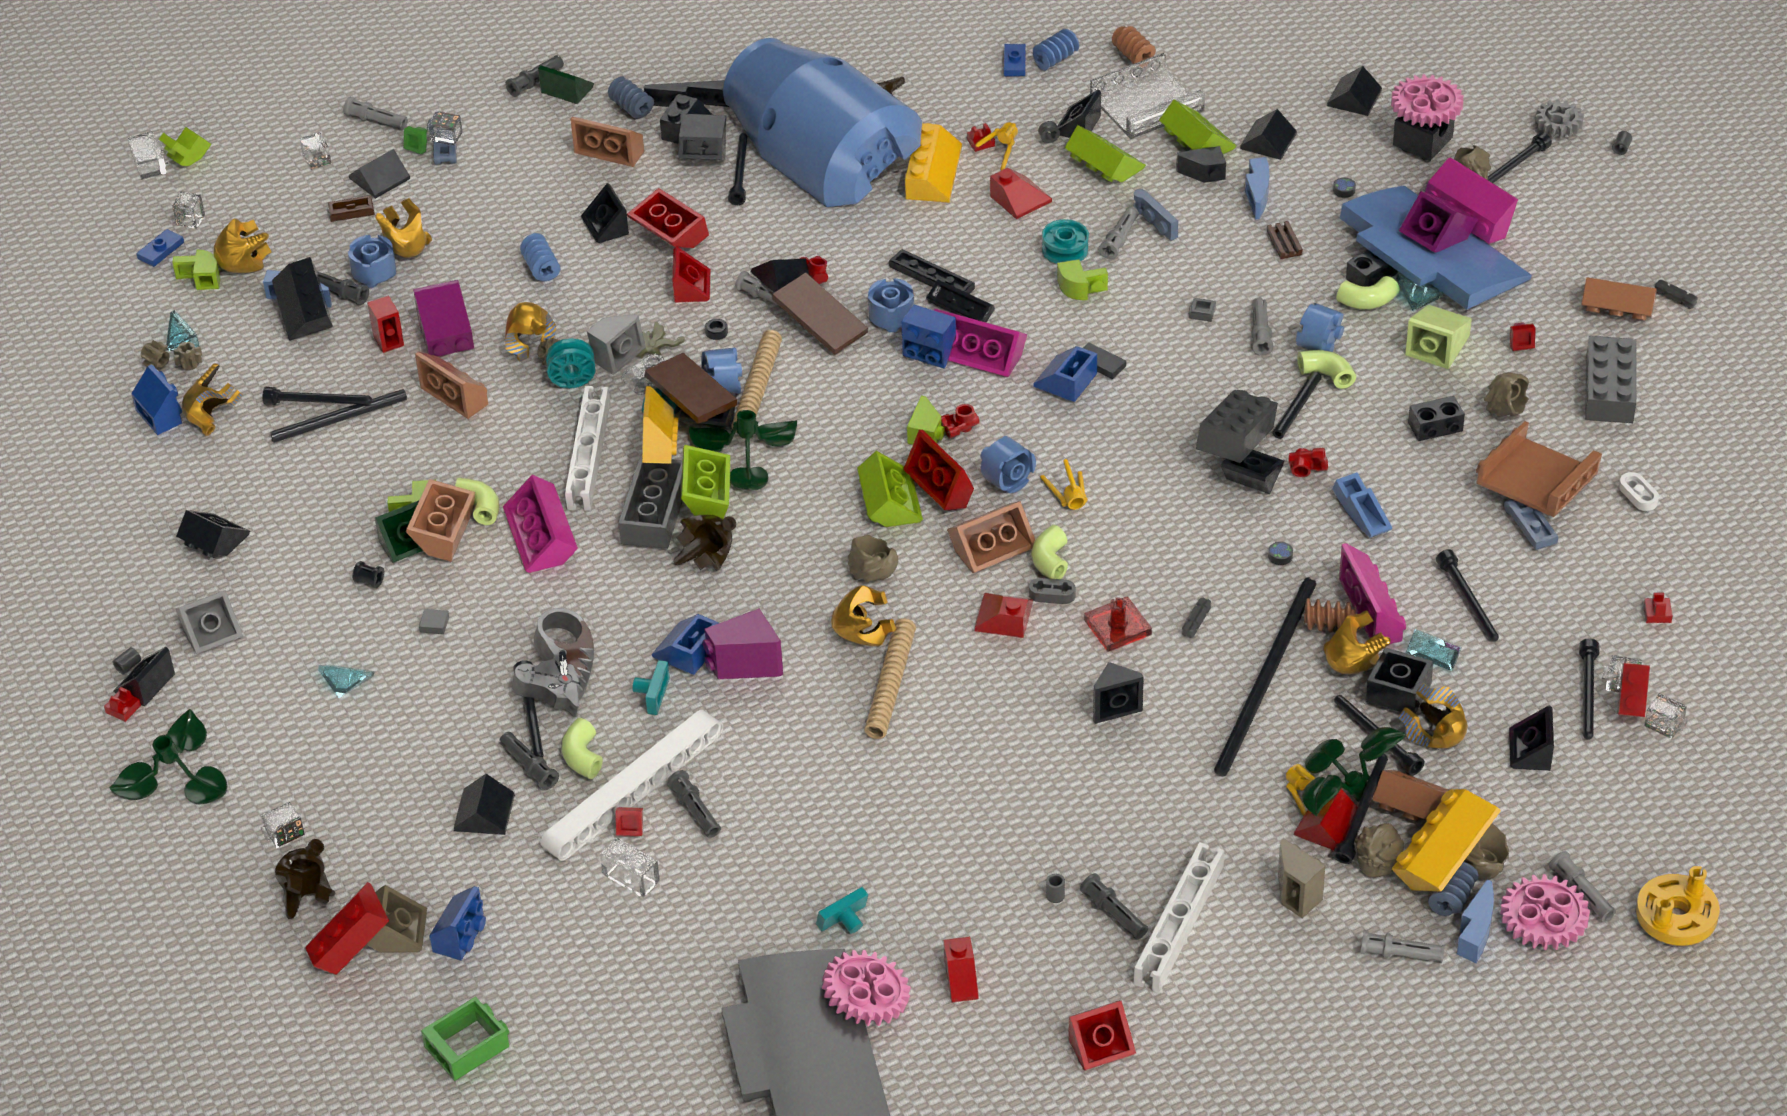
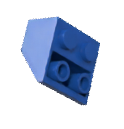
(928, 335)
(1069, 373)
(157, 401)
(684, 644)
(459, 925)

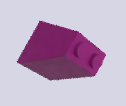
(1437, 223)
(443, 318)
(743, 648)

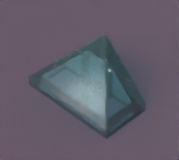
(1418, 296)
(179, 332)
(1434, 648)
(344, 678)

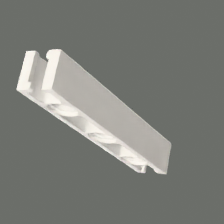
(587, 448)
(1178, 917)

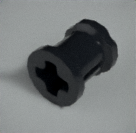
(368, 574)

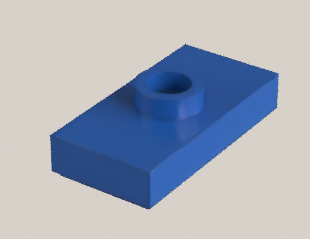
(1014, 59)
(160, 247)

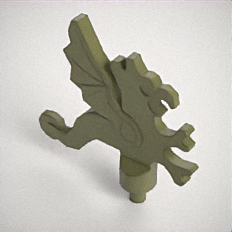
(657, 341)

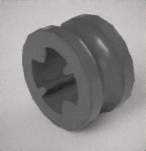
(1045, 135)

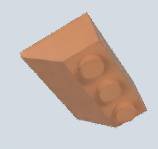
(606, 142)
(1619, 298)
(450, 385)
(441, 519)
(992, 537)
(1407, 794)

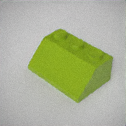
(1193, 128)
(1102, 155)
(705, 481)
(888, 492)

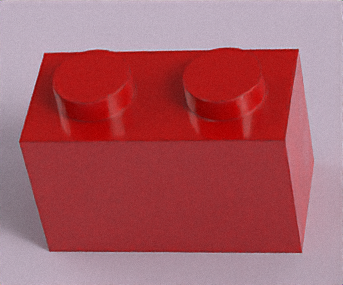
(385, 324)
(1633, 689)

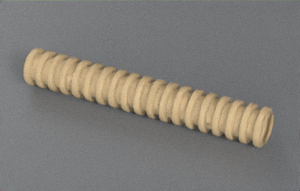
(759, 372)
(890, 679)

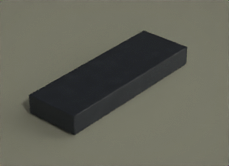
(959, 302)

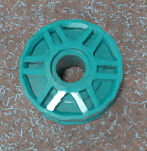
(1065, 241)
(570, 363)

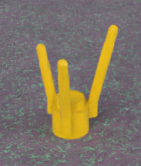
(1006, 136)
(1074, 495)
(1298, 780)

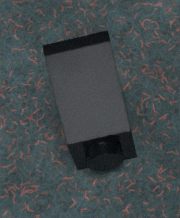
(1202, 164)

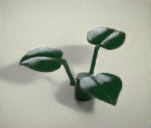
(746, 426)
(186, 734)
(1323, 789)

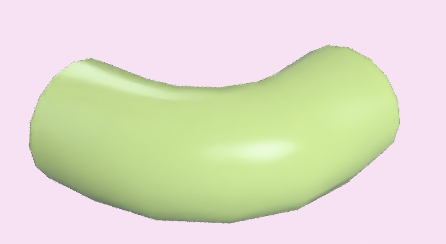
(1368, 296)
(1329, 364)
(485, 500)
(1045, 550)
(575, 749)

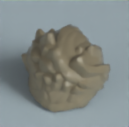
(1474, 159)
(1507, 394)
(871, 559)
(1378, 849)
(1489, 853)

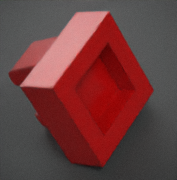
(976, 135)
(1522, 336)
(1658, 609)
(122, 704)
(629, 821)

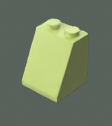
(1437, 335)

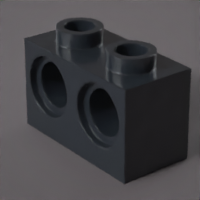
(1368, 269)
(1436, 418)

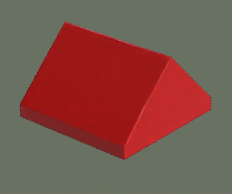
(689, 278)
(1330, 824)
(1101, 1035)

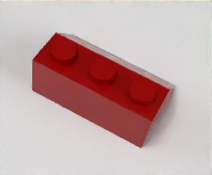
(670, 220)
(938, 473)
(347, 931)

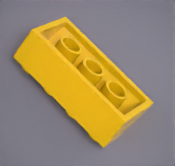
(933, 165)
(659, 429)
(1444, 840)

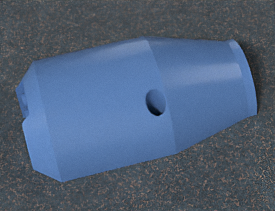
(819, 119)

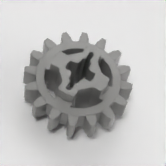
(1559, 118)

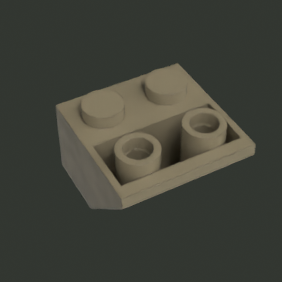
(1299, 879)

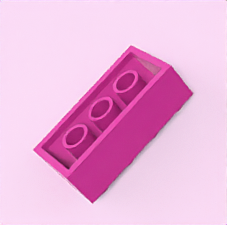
(1475, 196)
(986, 345)
(539, 525)
(1365, 588)

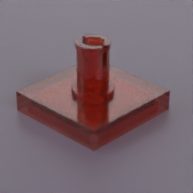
(1117, 623)

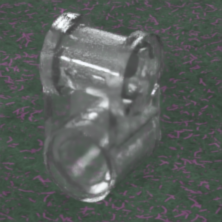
(635, 377)

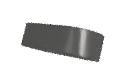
(1052, 590)

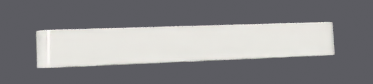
(631, 784)

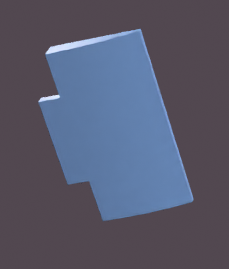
(1464, 272)

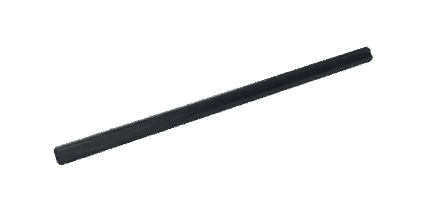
(1264, 678)

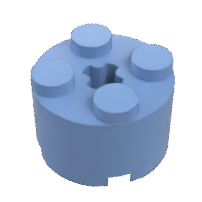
(372, 260)
(889, 303)
(1320, 328)
(723, 368)
(1007, 464)

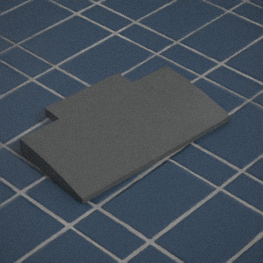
(796, 1044)

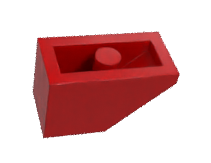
(960, 969)

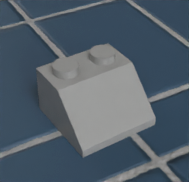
(616, 341)
(209, 622)

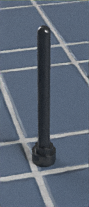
(1539, 143)
(737, 193)
(272, 395)
(1448, 561)
(1589, 650)
(532, 720)
(1411, 762)
(1345, 850)

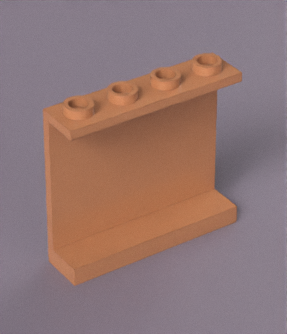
(1535, 473)

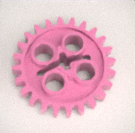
(1427, 100)
(1545, 912)
(866, 987)

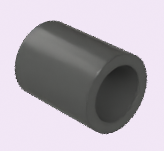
(1622, 143)
(126, 660)
(1055, 888)

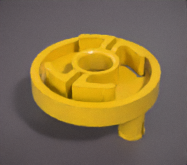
(1679, 892)

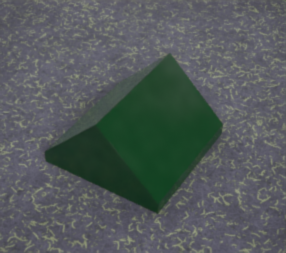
(563, 85)
(392, 533)

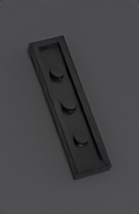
(927, 272)

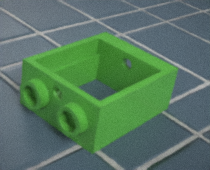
(455, 1021)

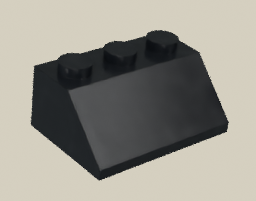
(301, 299)

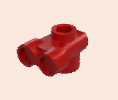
(817, 269)
(961, 421)
(1305, 460)

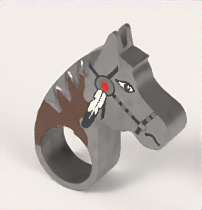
(565, 667)

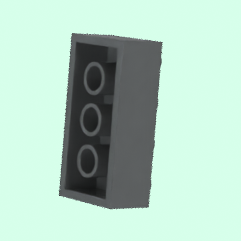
(1610, 379)
(1236, 425)
(652, 505)

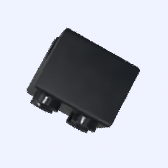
(1423, 140)

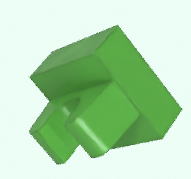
(415, 139)

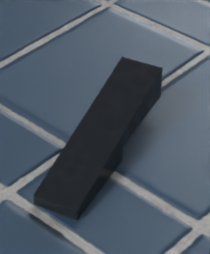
(706, 92)

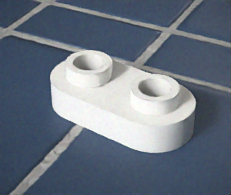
(1639, 491)

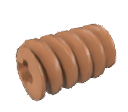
(1132, 44)
(1326, 615)

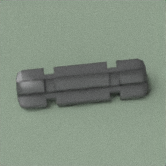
(1676, 293)
(1196, 617)

